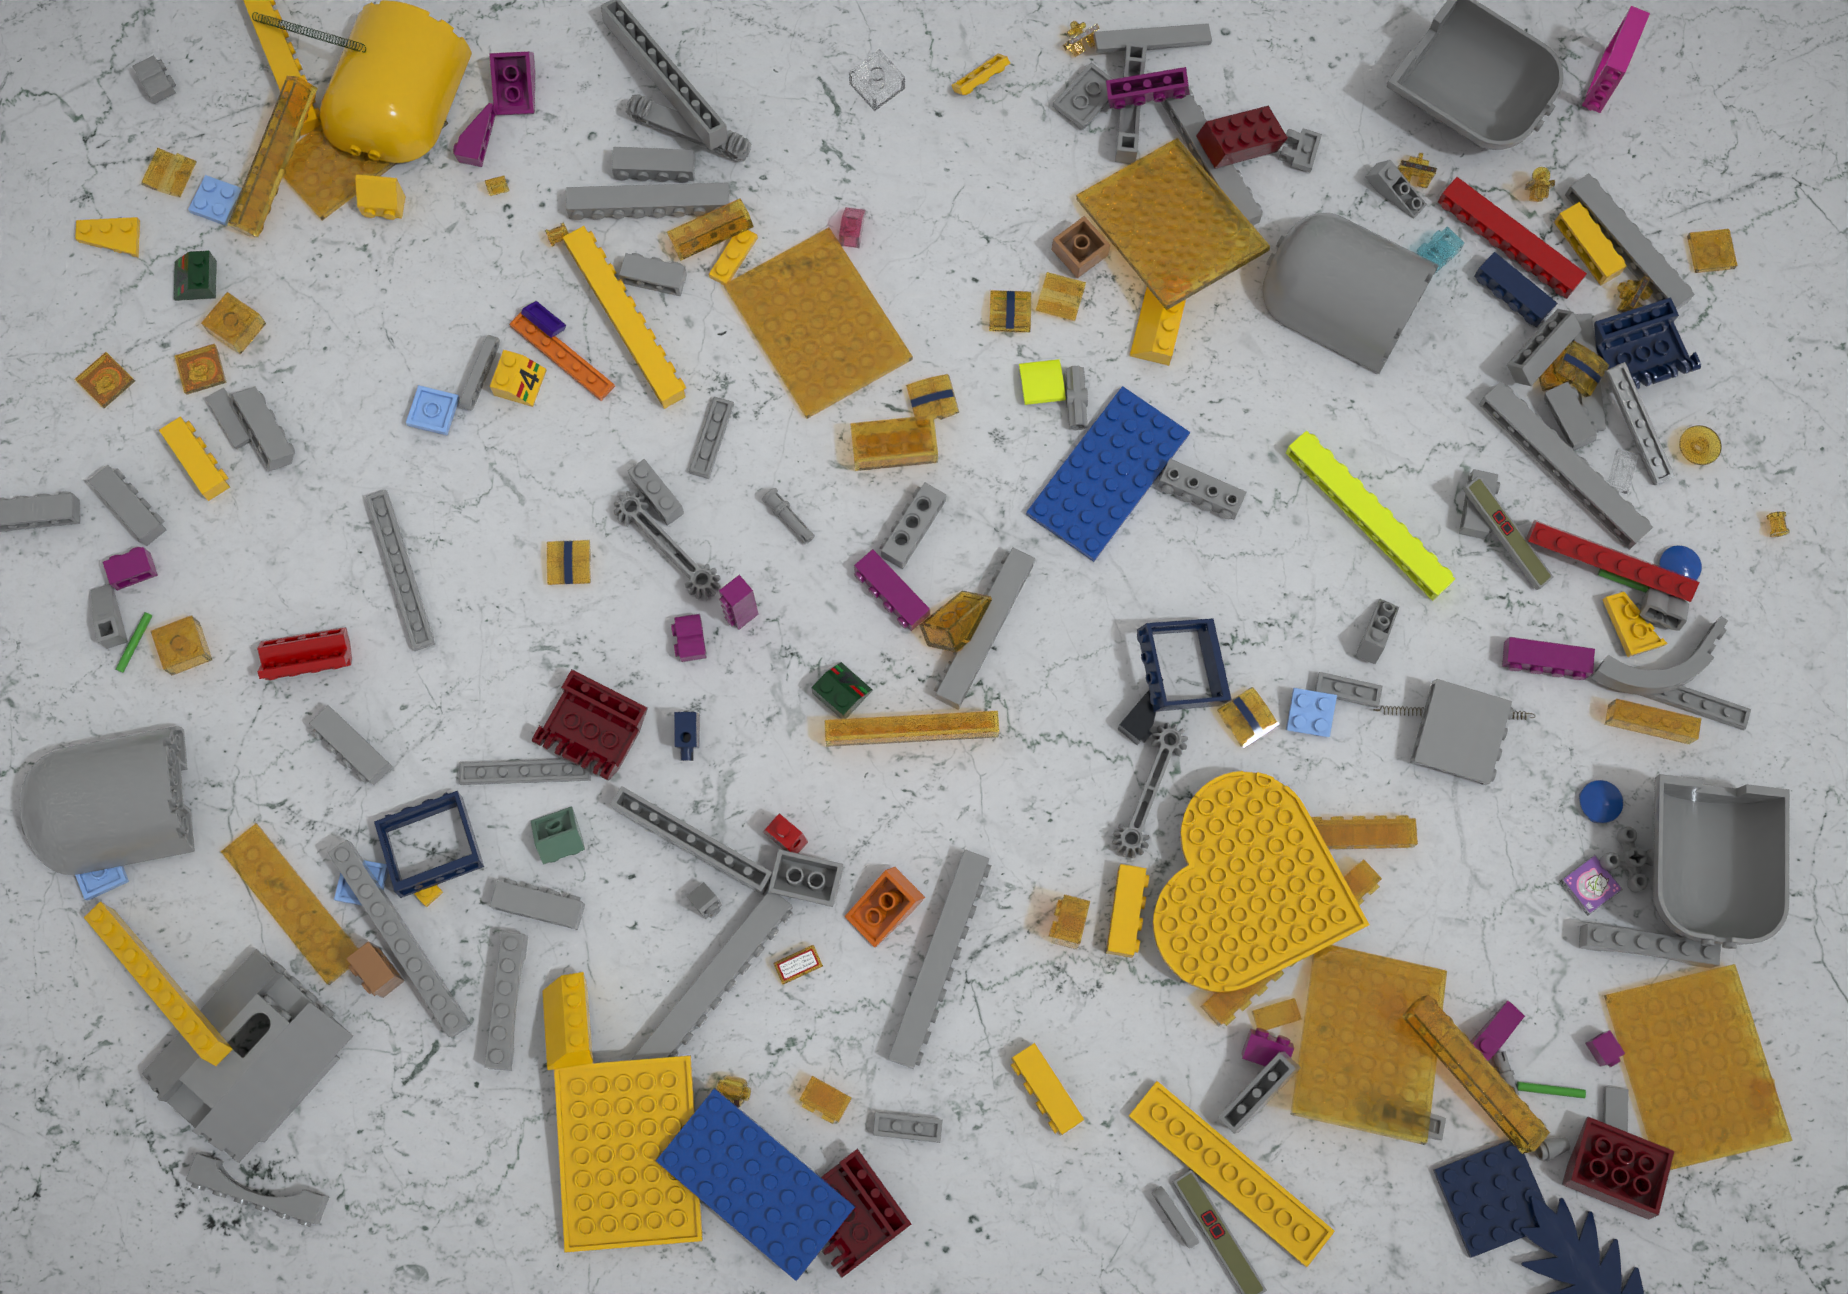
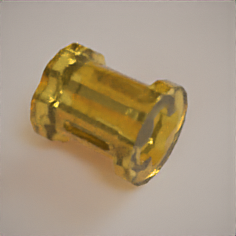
(556, 234)
(1778, 524)

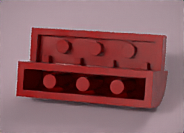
(304, 654)

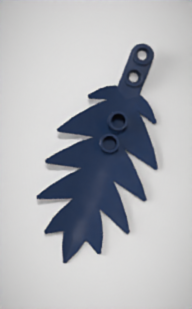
(1576, 1258)

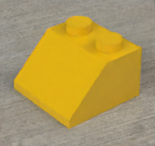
(379, 197)

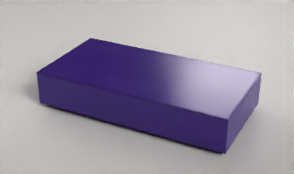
(543, 319)

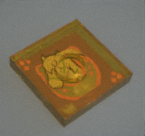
(200, 369)
(105, 380)

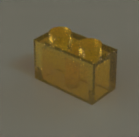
(825, 1099)

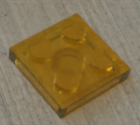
(1712, 250)

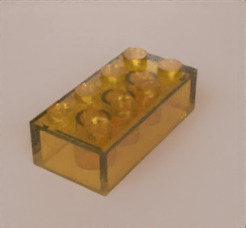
(894, 443)

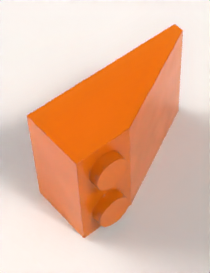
(884, 906)

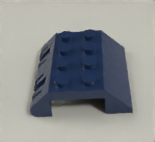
(1646, 343)

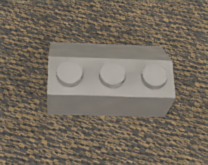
(806, 878)

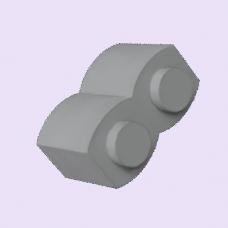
(154, 79)
(1664, 609)

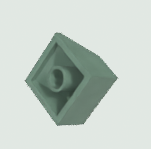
(557, 835)

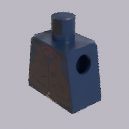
(685, 724)

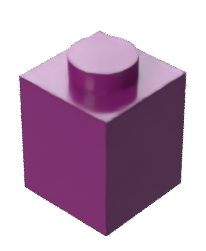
(1605, 1049)

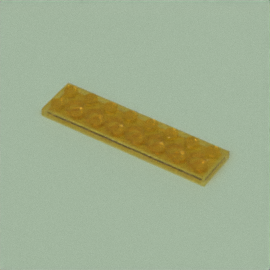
(291, 903)

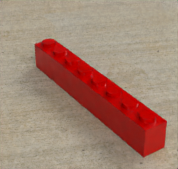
(1511, 238)
(1612, 560)

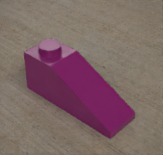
(475, 138)
(1497, 1030)

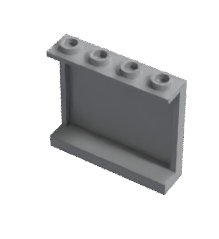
(1462, 731)

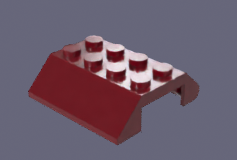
(592, 725)
(871, 1222)

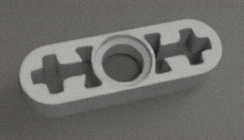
(1175, 1217)

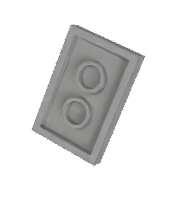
(1084, 96)

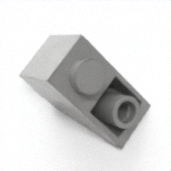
(705, 901)

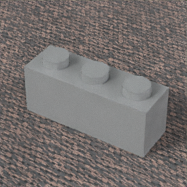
(653, 274)
(1571, 415)
(655, 492)
(1472, 522)

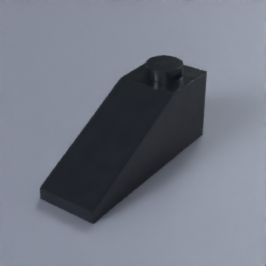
(1139, 721)

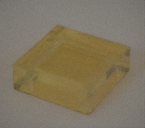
(497, 185)

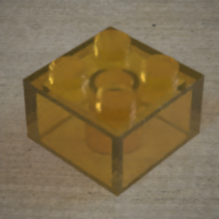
(233, 323)
(181, 645)
(1070, 922)

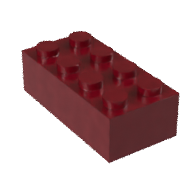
(1241, 136)

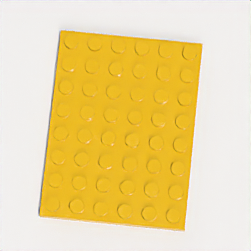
(610, 1134)

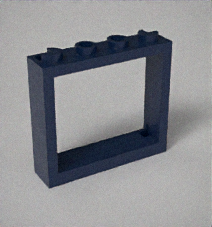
(1212, 660)
(438, 874)

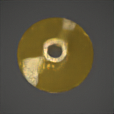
(1707, 441)

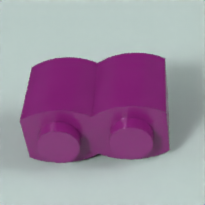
(689, 638)

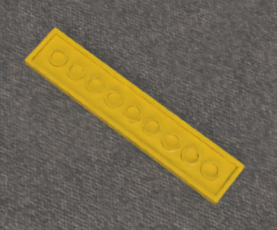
(1231, 1174)

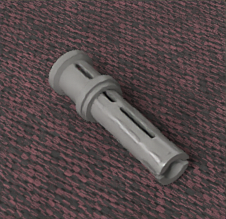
(782, 509)

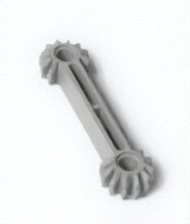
(671, 121)
(666, 544)
(1150, 789)

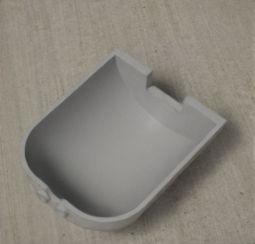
(1480, 76)
(1345, 287)
(108, 803)
(1721, 860)

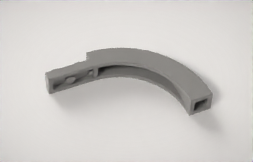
(1651, 682)

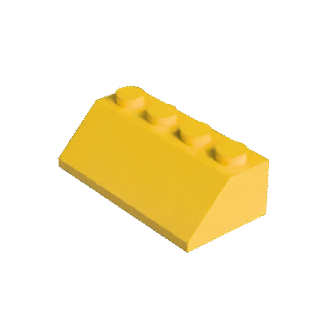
(1156, 330)
(567, 1022)

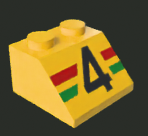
(517, 378)

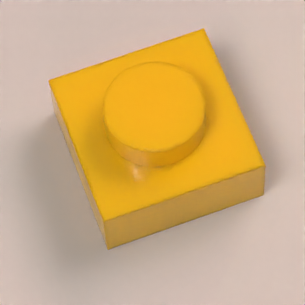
(428, 895)

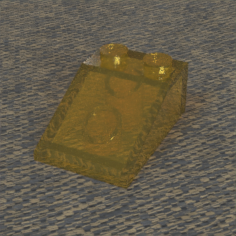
(955, 621)

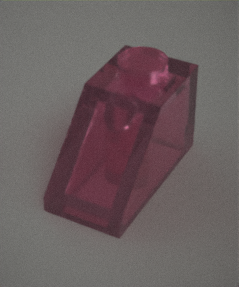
(851, 227)

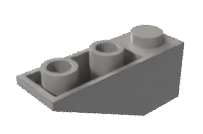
(1394, 187)
(107, 617)
(1377, 631)

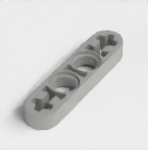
(479, 372)

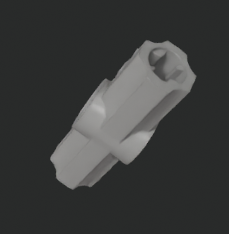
(1076, 398)

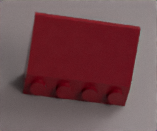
(1619, 1168)

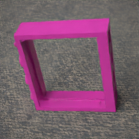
(1616, 59)

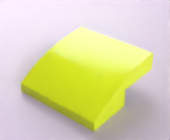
(1042, 382)

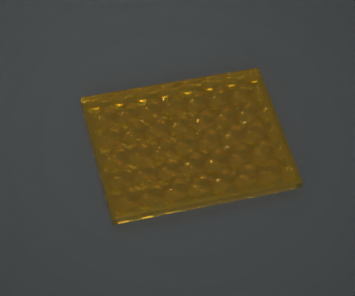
(1172, 223)
(818, 322)
(1359, 1053)
(1698, 1066)

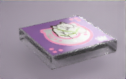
(1591, 885)

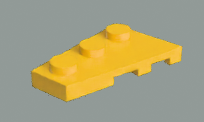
(112, 233)
(1631, 628)

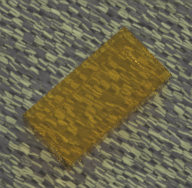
(1277, 1015)

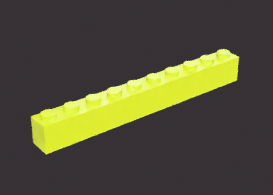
(1370, 515)

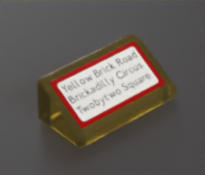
(798, 964)

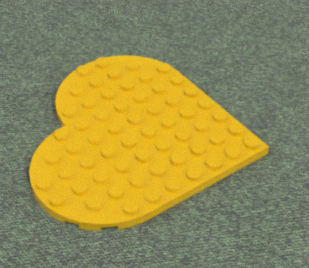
(1253, 887)

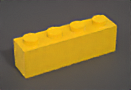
(1590, 243)
(194, 458)
(1126, 911)
(1047, 1089)

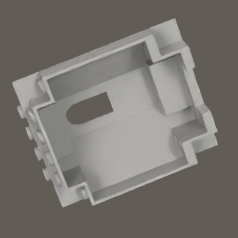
(252, 1095)

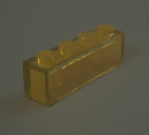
(710, 229)
(1653, 721)

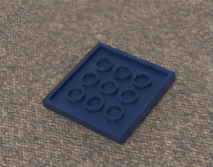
(1490, 1196)

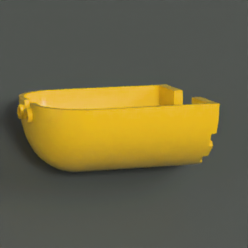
(397, 90)

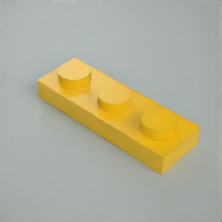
(981, 74)
(733, 257)

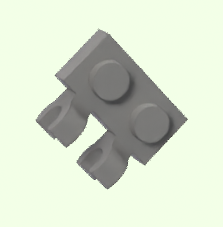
(1306, 149)

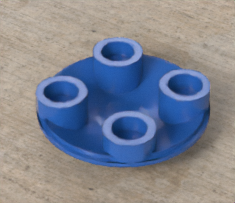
(1682, 560)
(1601, 801)

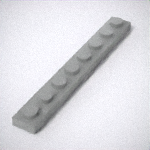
(400, 570)

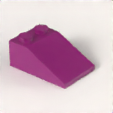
(513, 82)

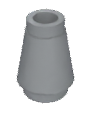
(1552, 1148)

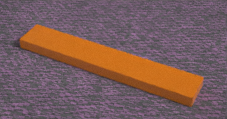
(563, 357)

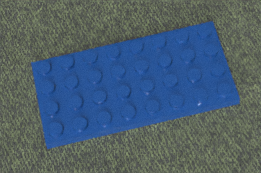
(1108, 473)
(755, 1184)

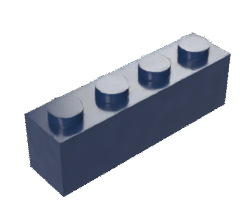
(1515, 289)

